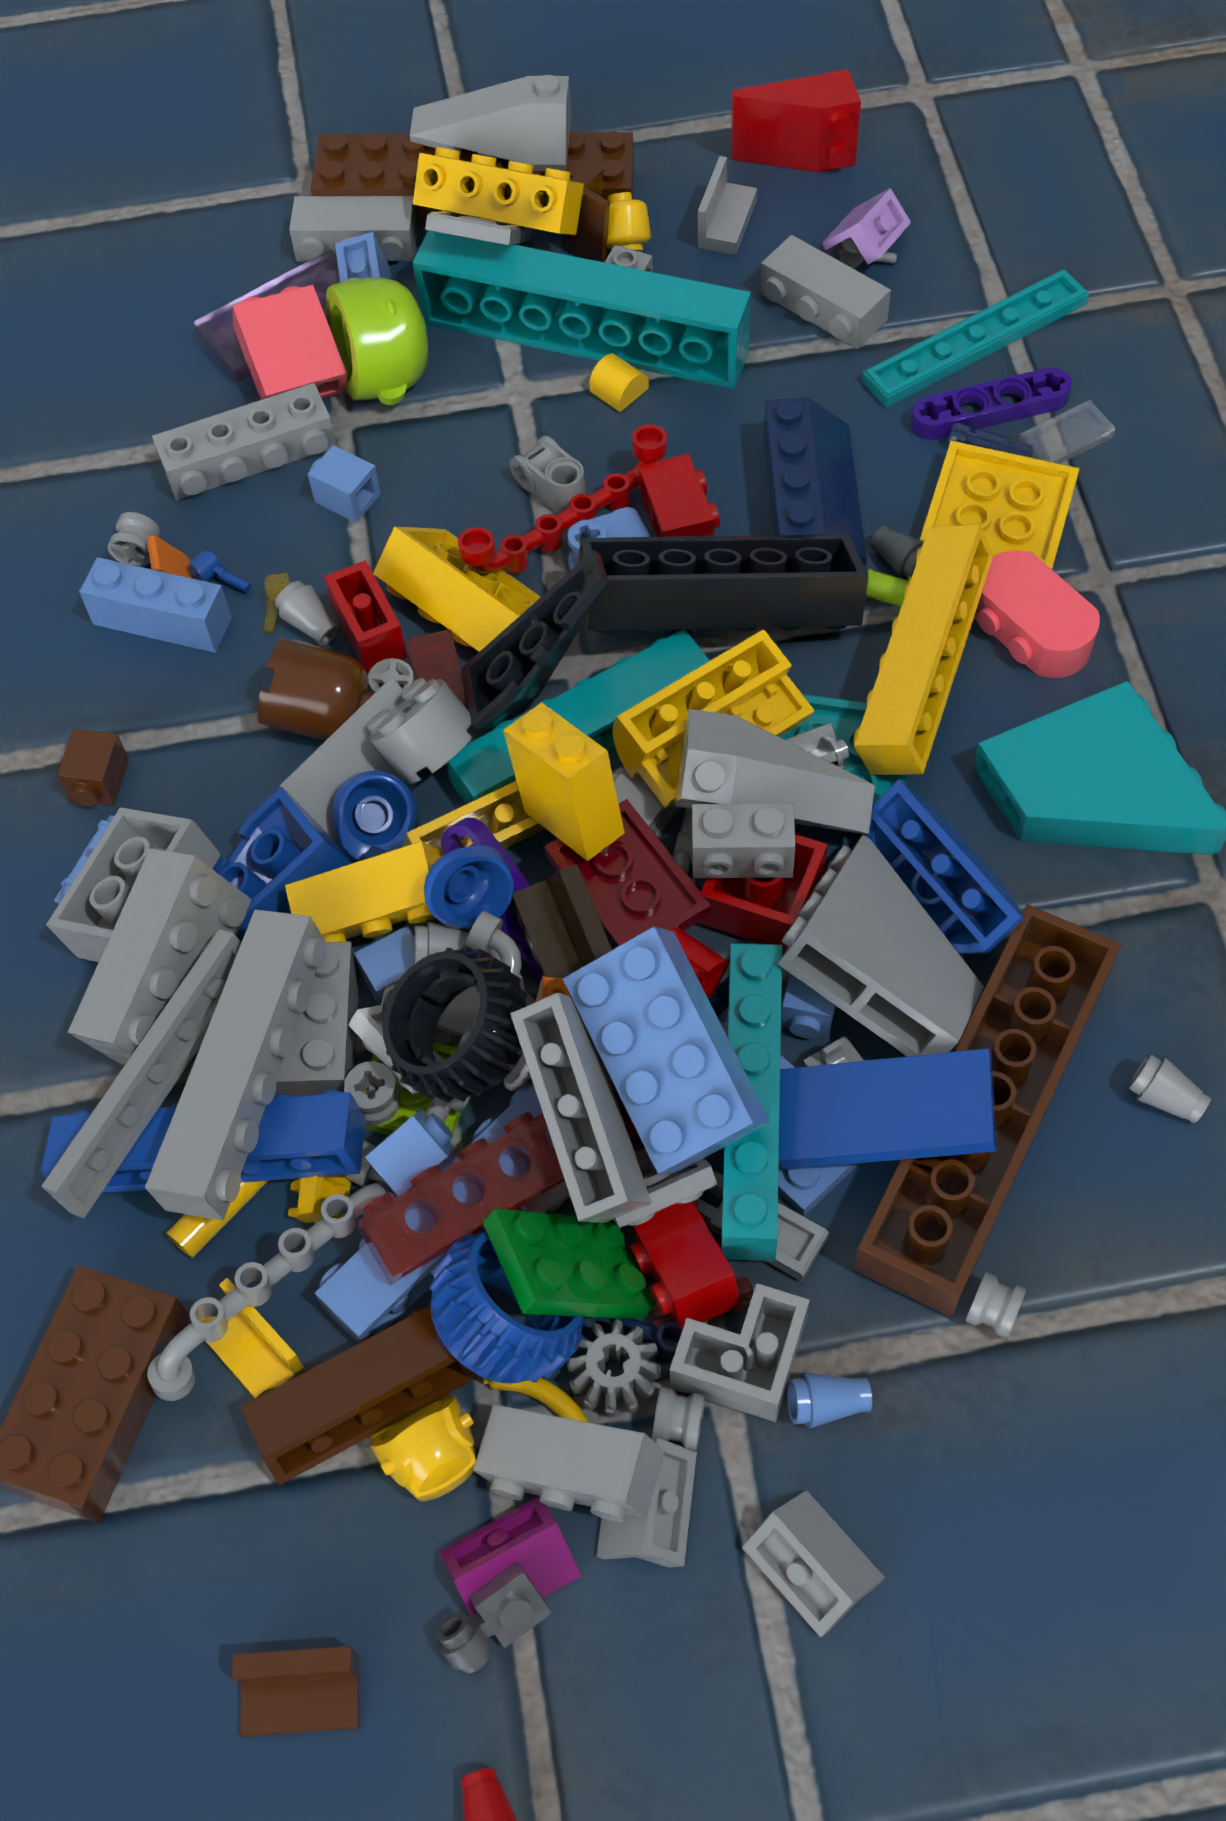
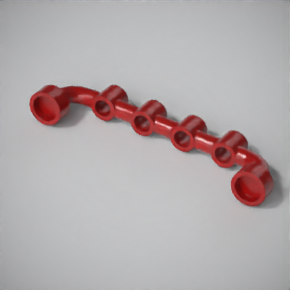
(478, 545)

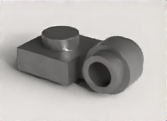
(504, 1607)

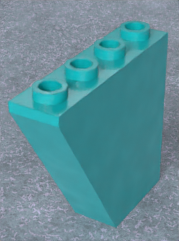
(1100, 780)

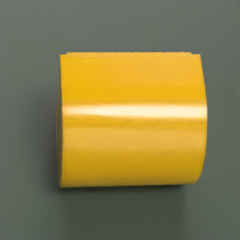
(617, 382)

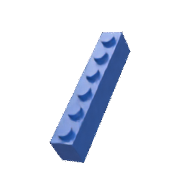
(295, 1140)

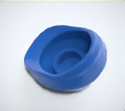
(373, 811)
(467, 884)

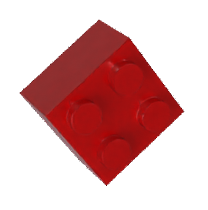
(765, 906)

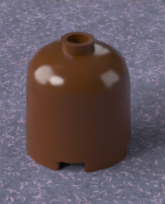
(311, 689)

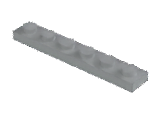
(143, 1082)

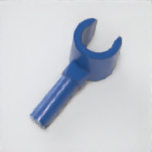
(207, 566)

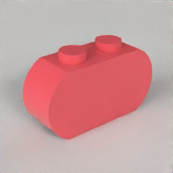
(1037, 615)

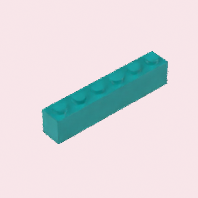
(588, 706)
(753, 1160)

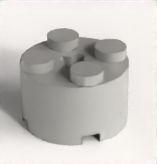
(422, 729)

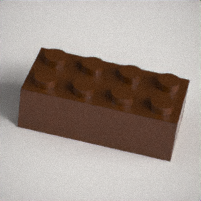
(86, 1393)

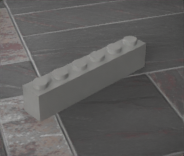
(237, 1066)

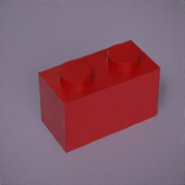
(676, 498)
(365, 615)
(685, 1264)

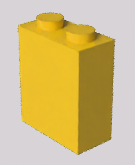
(564, 781)

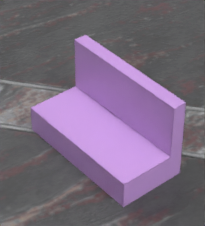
(872, 226)

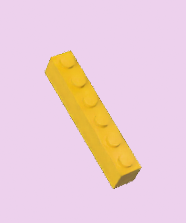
(924, 651)

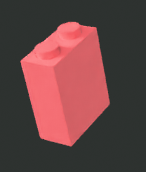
(289, 343)

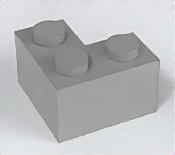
(745, 1368)

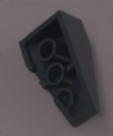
(523, 656)

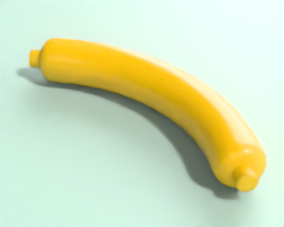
(546, 1393)

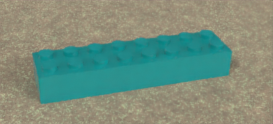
(584, 307)

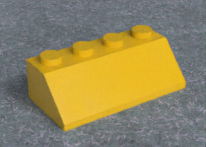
(428, 571)

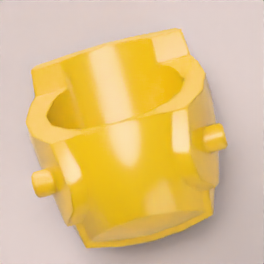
(428, 1449)

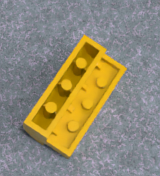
(740, 682)

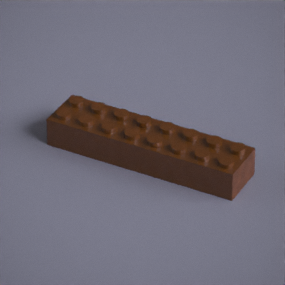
(389, 163)
(1031, 1020)

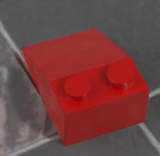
(797, 123)

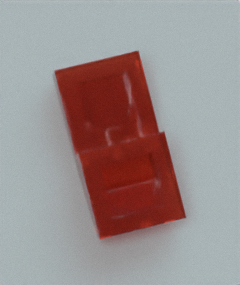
(436, 658)

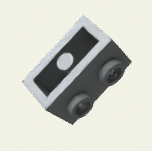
(743, 840)

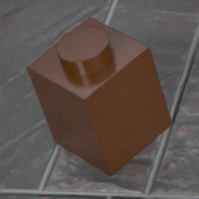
(93, 767)

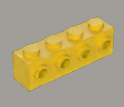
(498, 193)

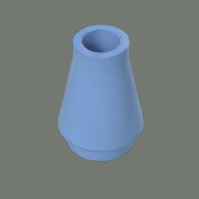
(826, 1398)

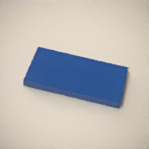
(887, 1109)

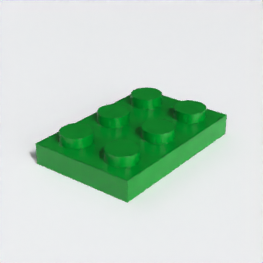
(568, 1265)

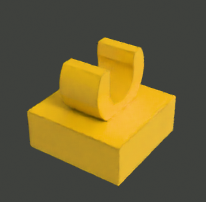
(313, 1193)

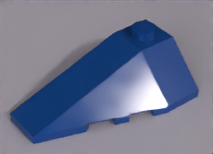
(276, 849)

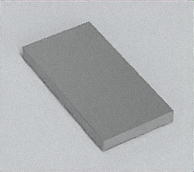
(477, 228)

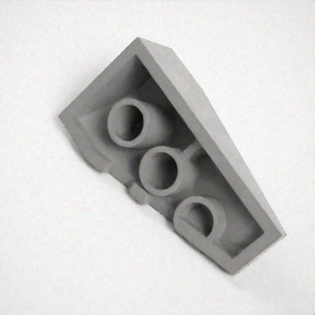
(512, 121)
(743, 764)

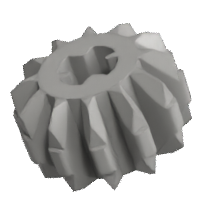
(637, 1368)

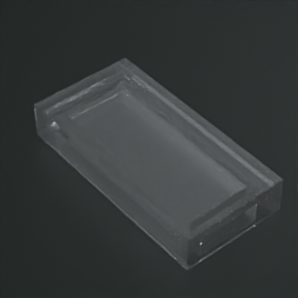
(1068, 433)

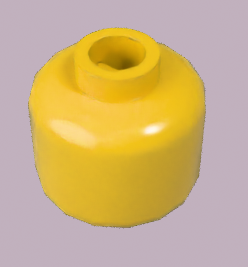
(628, 222)

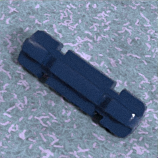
(963, 434)

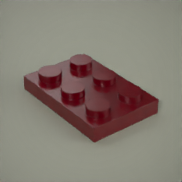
(635, 882)

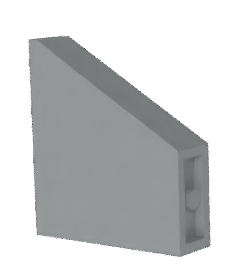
(881, 955)

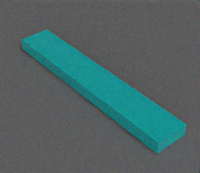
(974, 338)

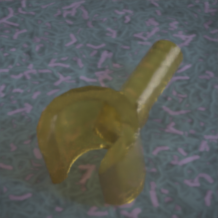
(273, 586)

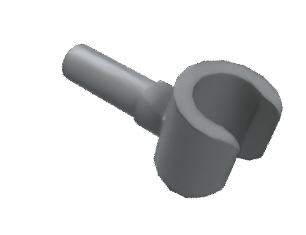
(852, 257)

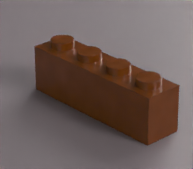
(353, 1396)

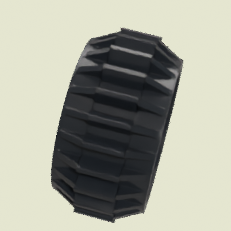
(416, 1010)

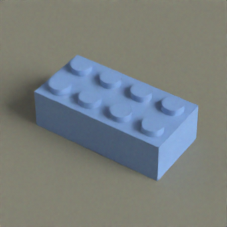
(665, 1050)

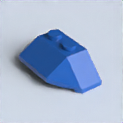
(942, 872)

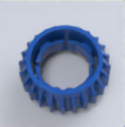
(482, 1333)

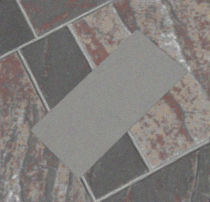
(341, 756)

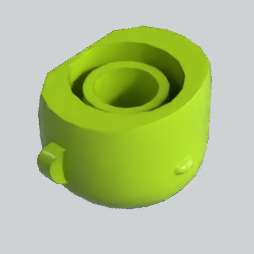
(377, 337)

